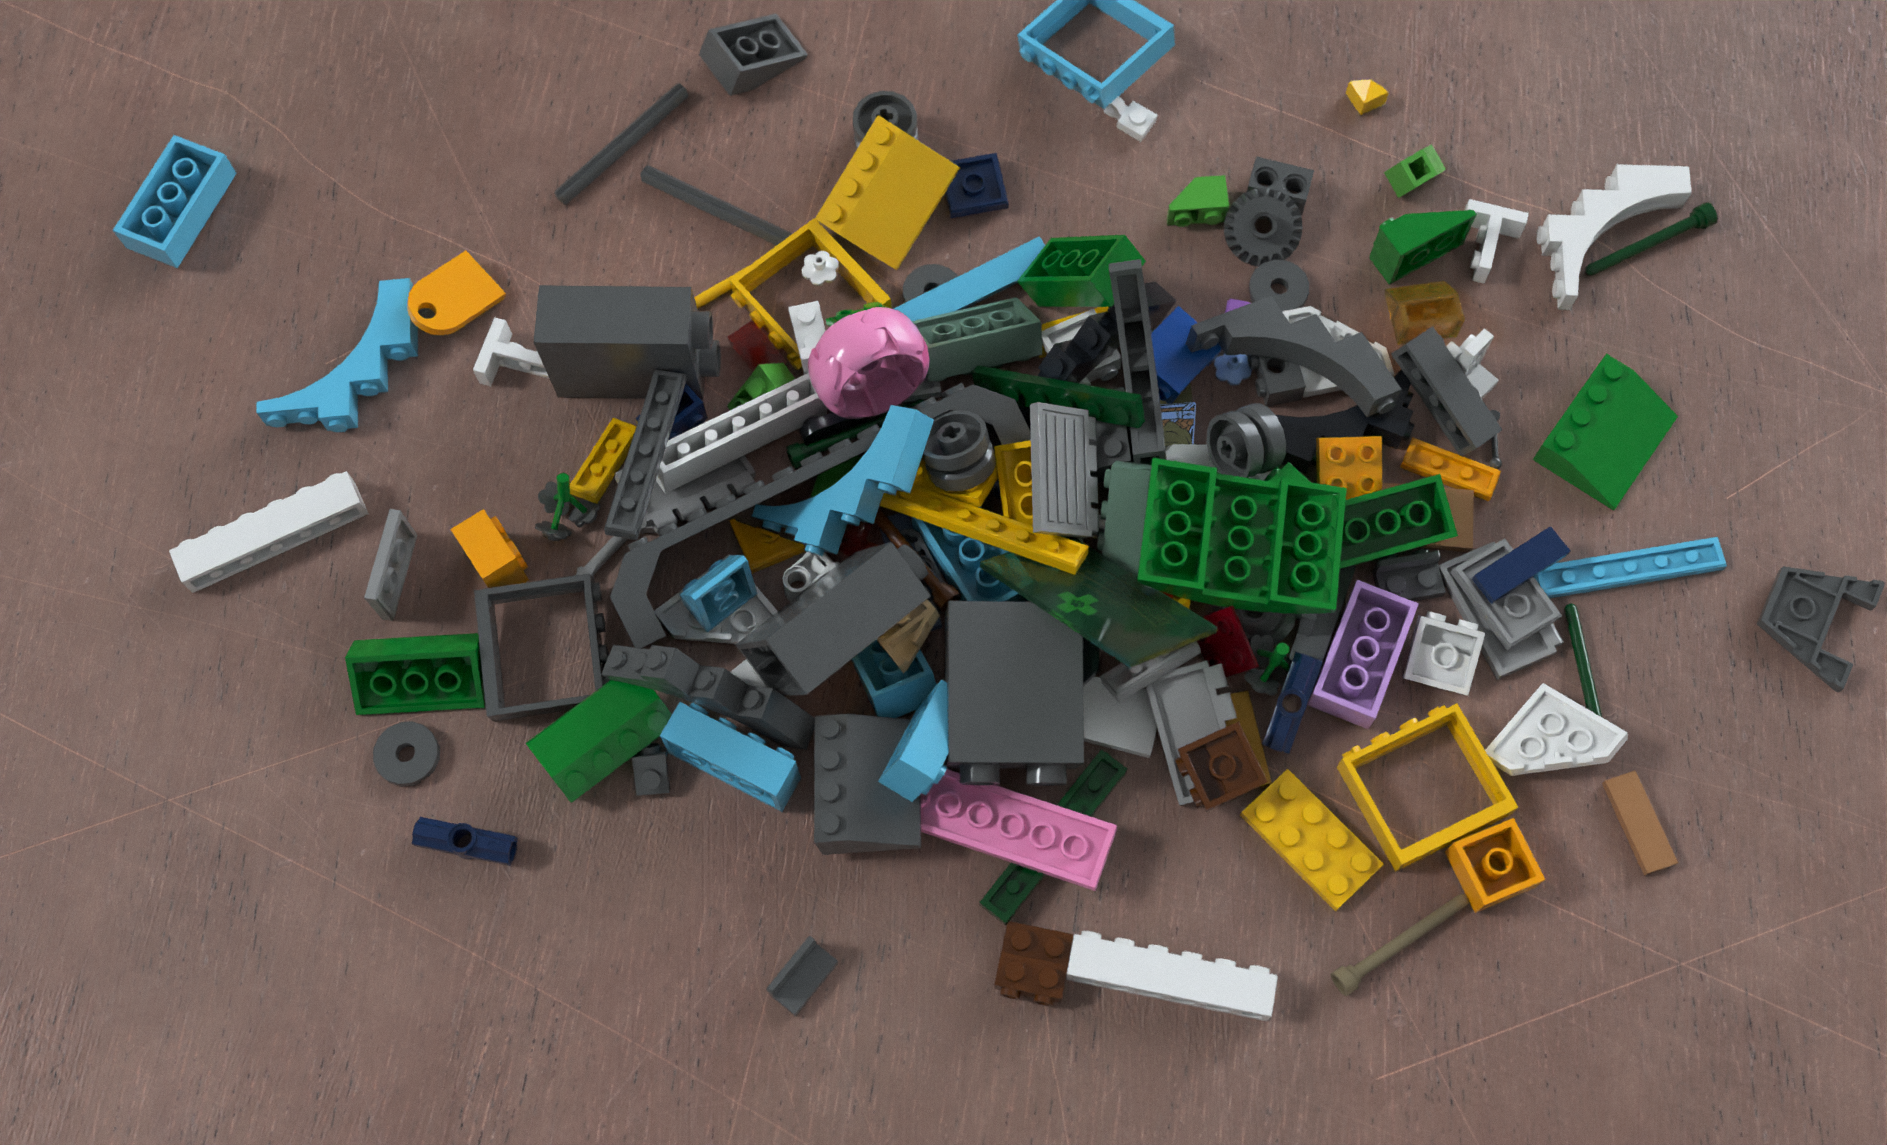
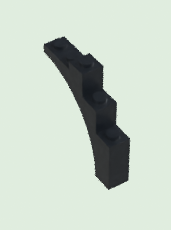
(1095, 341)
(1303, 431)

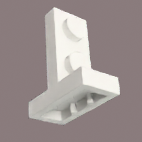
(1491, 222)
(808, 329)
(500, 352)
(1470, 356)

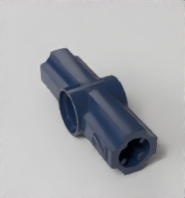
(1286, 723)
(445, 838)

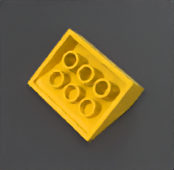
(887, 192)

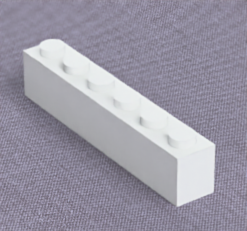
(738, 432)
(268, 531)
(1171, 976)

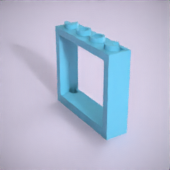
(1129, 13)

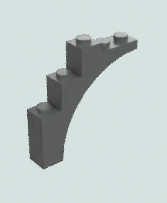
(1138, 357)
(713, 688)

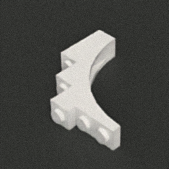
(1626, 194)

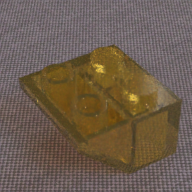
(1423, 306)

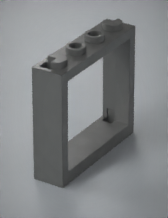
(489, 647)

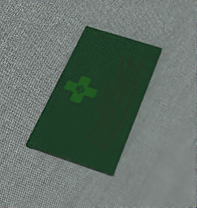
(1104, 605)

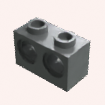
(1282, 178)

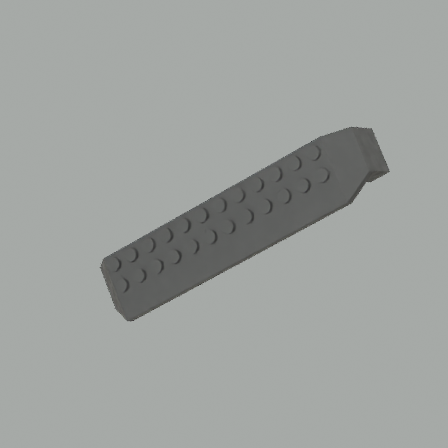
(628, 595)

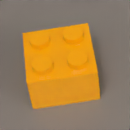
(491, 550)
(1494, 865)

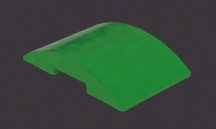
(1242, 539)

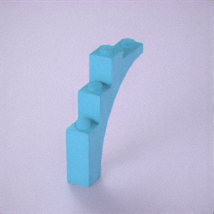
(363, 372)
(884, 468)

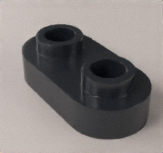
(821, 427)

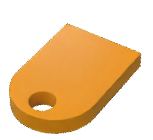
(455, 294)

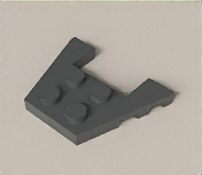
(1802, 612)

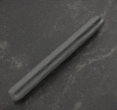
(621, 144)
(713, 205)

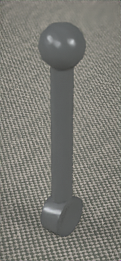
(1495, 462)

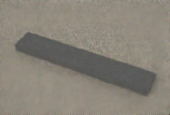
(645, 455)

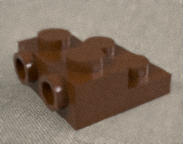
(1220, 767)
(1033, 963)

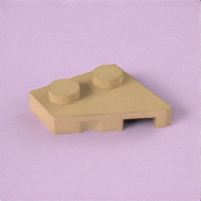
(909, 634)

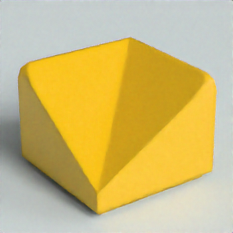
(1366, 95)

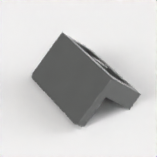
(802, 976)

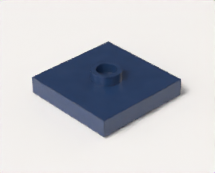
(976, 187)

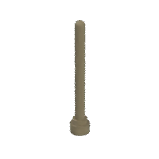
(1348, 978)

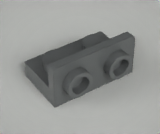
(1410, 576)

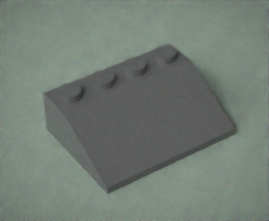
(849, 803)

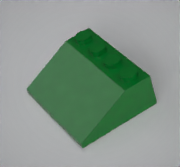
(1607, 433)

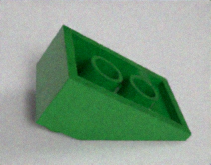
(1418, 240)

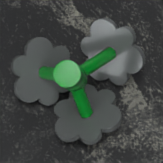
(557, 499)
(1268, 659)

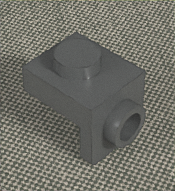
(651, 770)

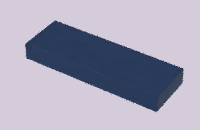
(1521, 565)

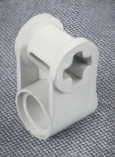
(807, 569)

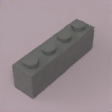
(1447, 391)

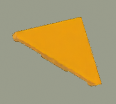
(763, 547)

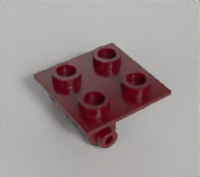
(1228, 645)

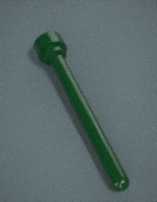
(1701, 217)
(798, 452)
(1582, 659)

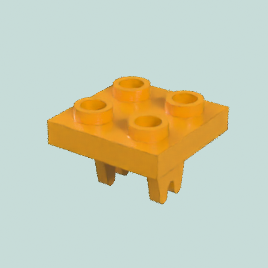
(1350, 463)

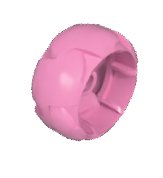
(868, 363)

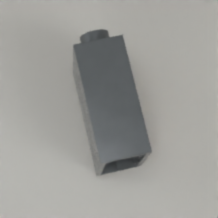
(616, 336)
(836, 618)
(1012, 692)

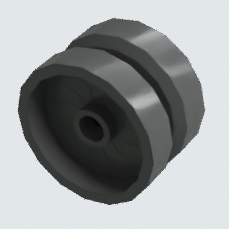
(888, 105)
(1246, 441)
(958, 451)

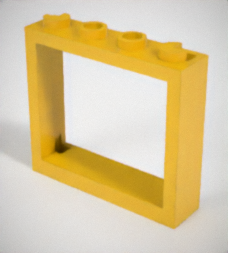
(770, 263)
(1453, 717)

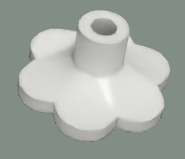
(820, 268)

